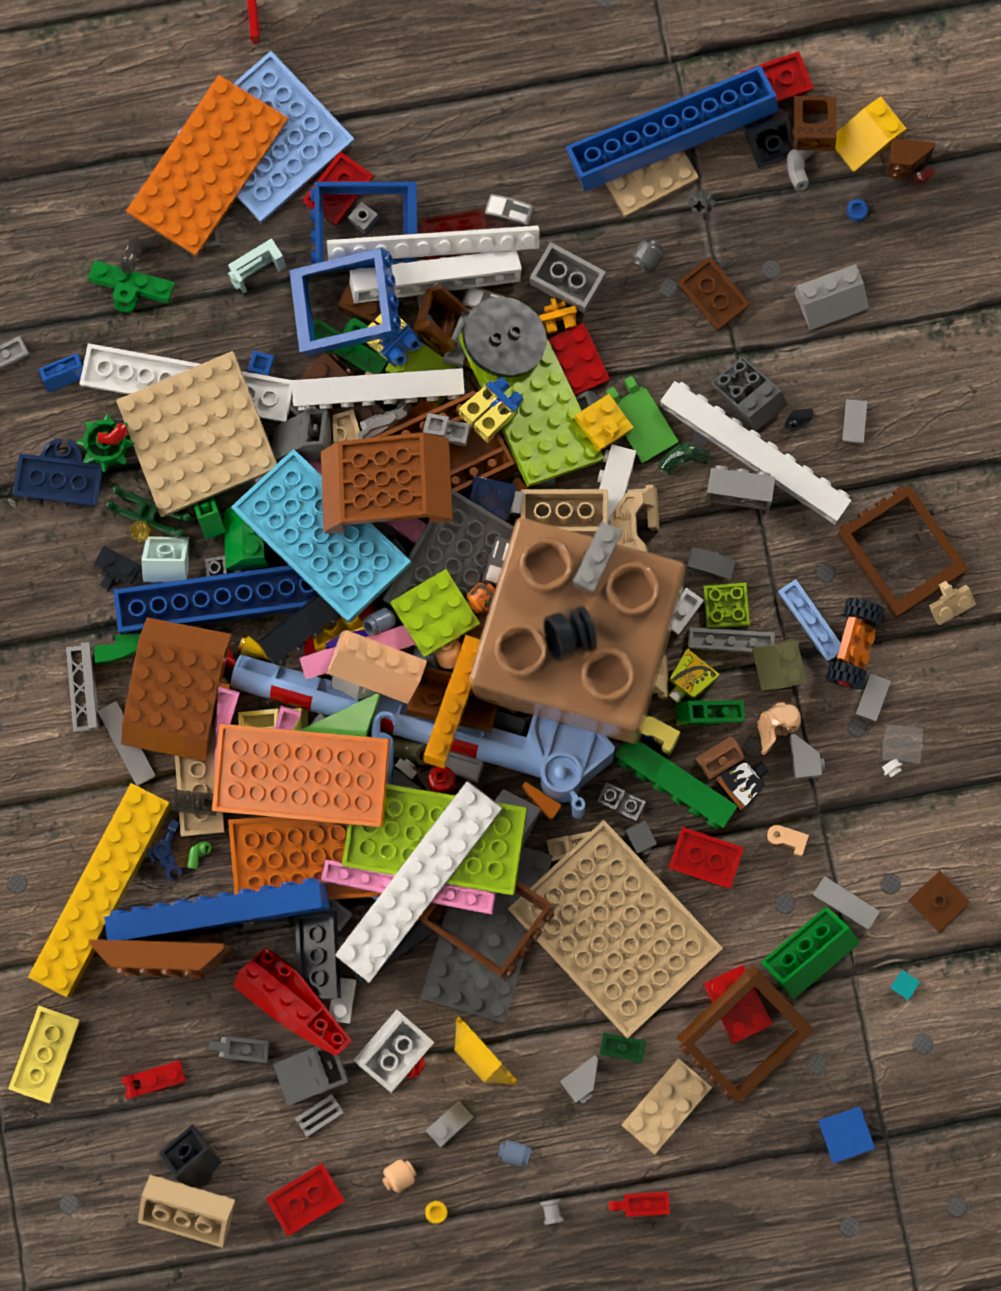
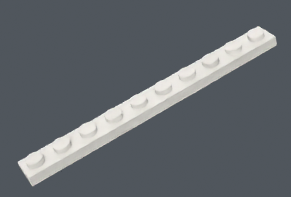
(440, 243)

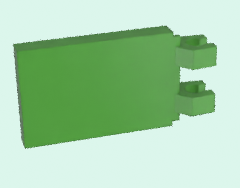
(650, 431)

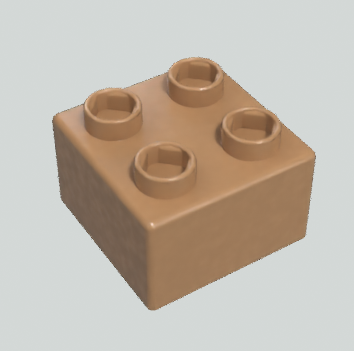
(632, 622)

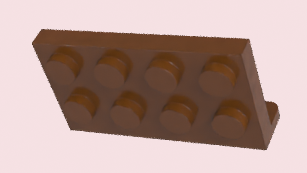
(330, 366)
(429, 697)

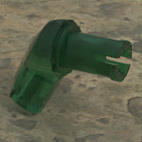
(681, 454)

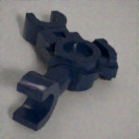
(163, 851)

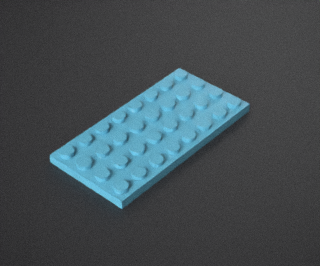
(341, 566)

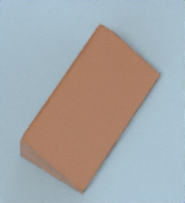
(720, 758)

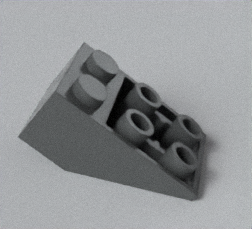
(749, 393)
(304, 433)
(310, 1074)

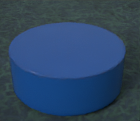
(857, 210)

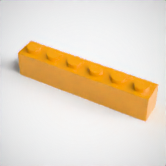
(452, 706)

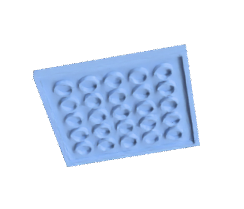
(303, 146)

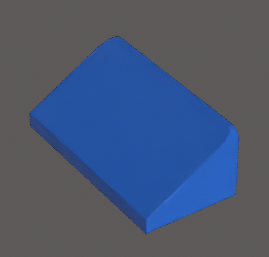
(62, 372)

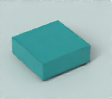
(904, 985)

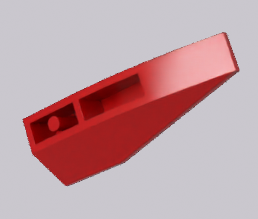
(290, 1001)

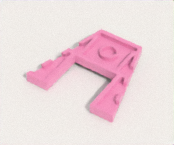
(226, 706)

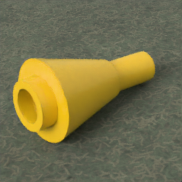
(250, 648)

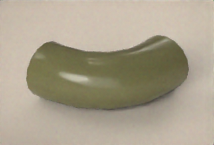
(409, 750)

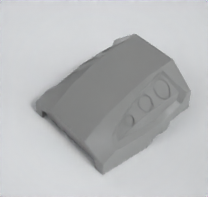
(381, 422)

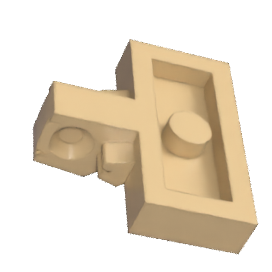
(951, 603)

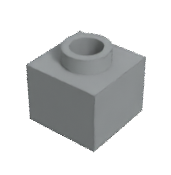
(366, 223)

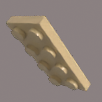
(652, 183)
(666, 1106)

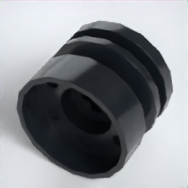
(570, 633)

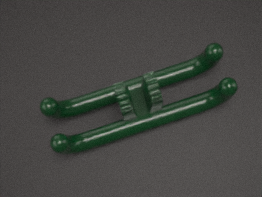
(147, 512)

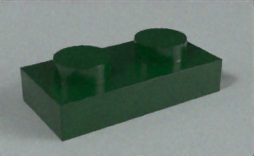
(622, 1047)

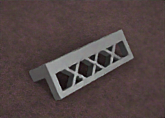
(89, 684)

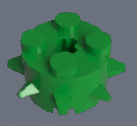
(100, 454)

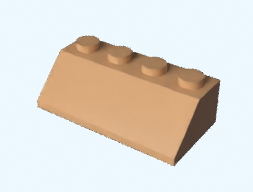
(376, 666)

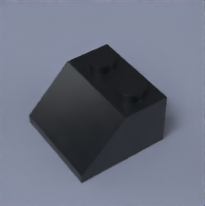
(769, 138)
(190, 1157)

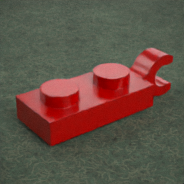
(643, 1204)

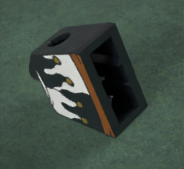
(742, 783)

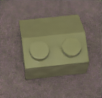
(779, 665)

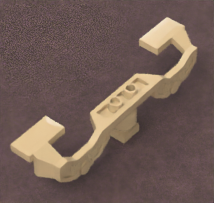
(625, 519)

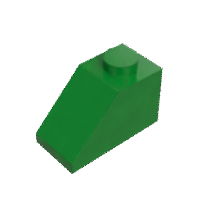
(209, 518)

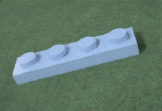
(810, 620)

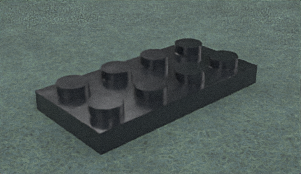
(316, 951)

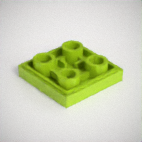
(726, 605)

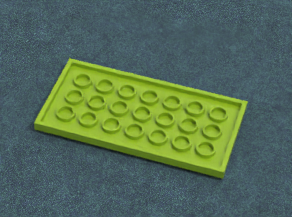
(544, 432)
(408, 819)

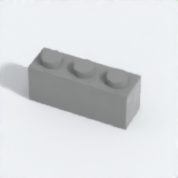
(597, 558)

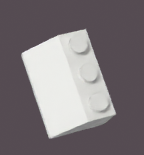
(393, 1051)

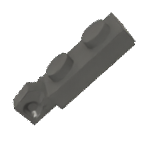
(242, 1049)

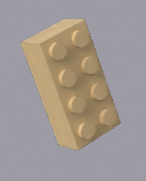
(567, 508)
(186, 1211)

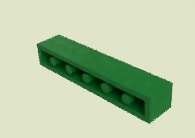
(675, 782)

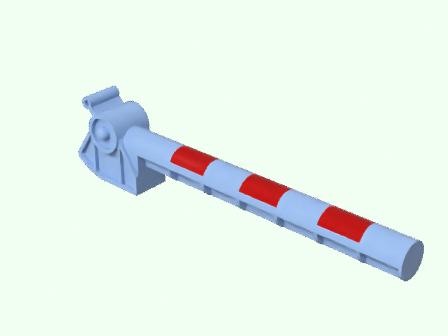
(552, 750)

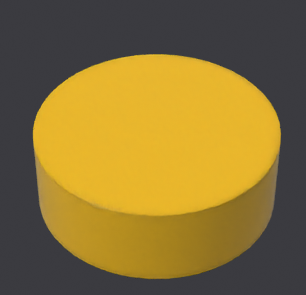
(436, 1212)

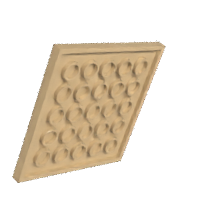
(197, 434)

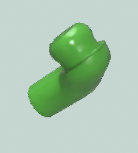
(196, 852)

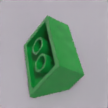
(242, 544)

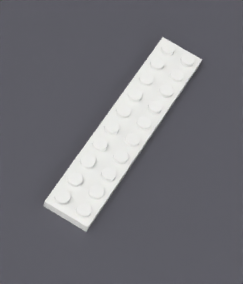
(131, 371)
(418, 881)

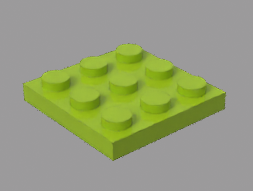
(435, 613)

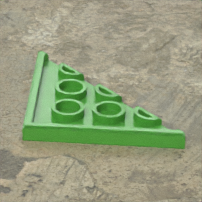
(349, 721)

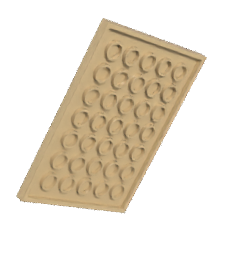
(617, 929)

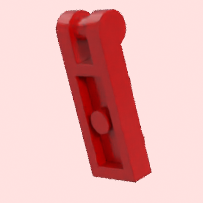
(154, 1079)

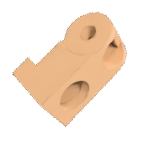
(784, 836)

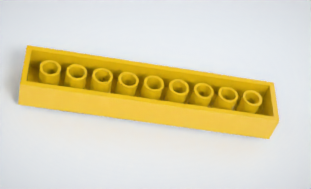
(100, 890)

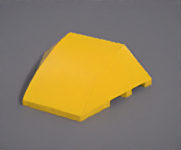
(479, 1057)

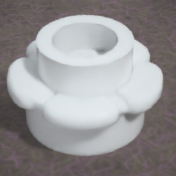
(892, 768)

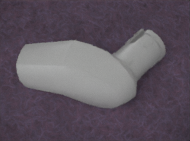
(795, 166)

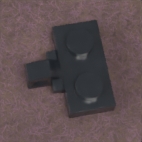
(116, 568)

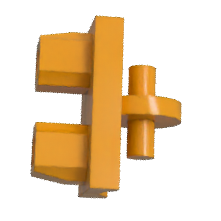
(568, 316)

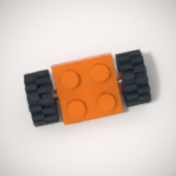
(855, 643)

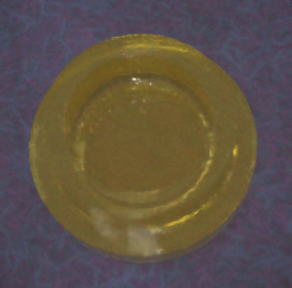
(139, 531)

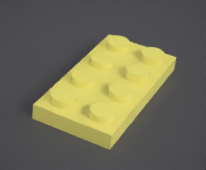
(44, 1054)

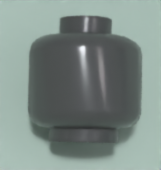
(647, 255)

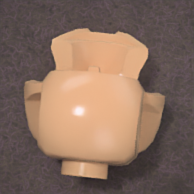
(777, 721)

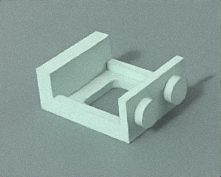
(266, 252)

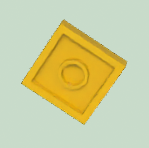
(603, 422)

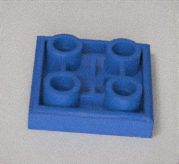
(846, 1134)

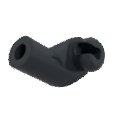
(797, 416)

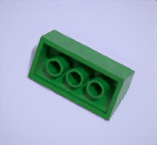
(810, 952)

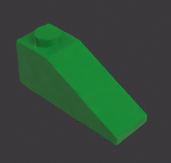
(709, 712)

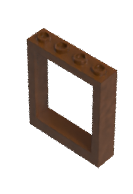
(925, 590)
(434, 911)
(727, 1000)

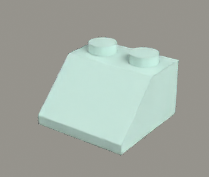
(165, 559)

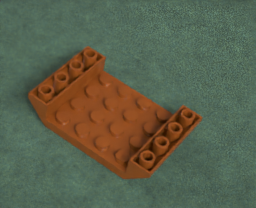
(386, 480)

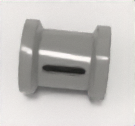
(552, 1211)

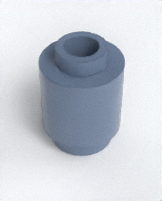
(379, 622)
(514, 1153)

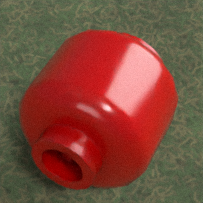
(442, 780)

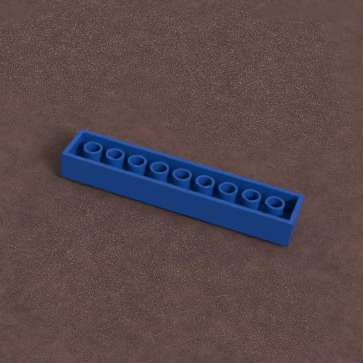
(672, 128)
(212, 598)
(217, 912)

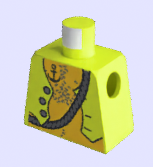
(691, 677)

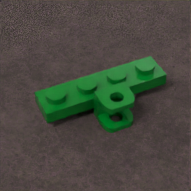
(130, 286)
(356, 354)

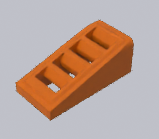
(547, 804)

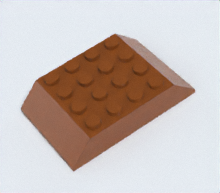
(476, 459)
(174, 689)
(162, 957)

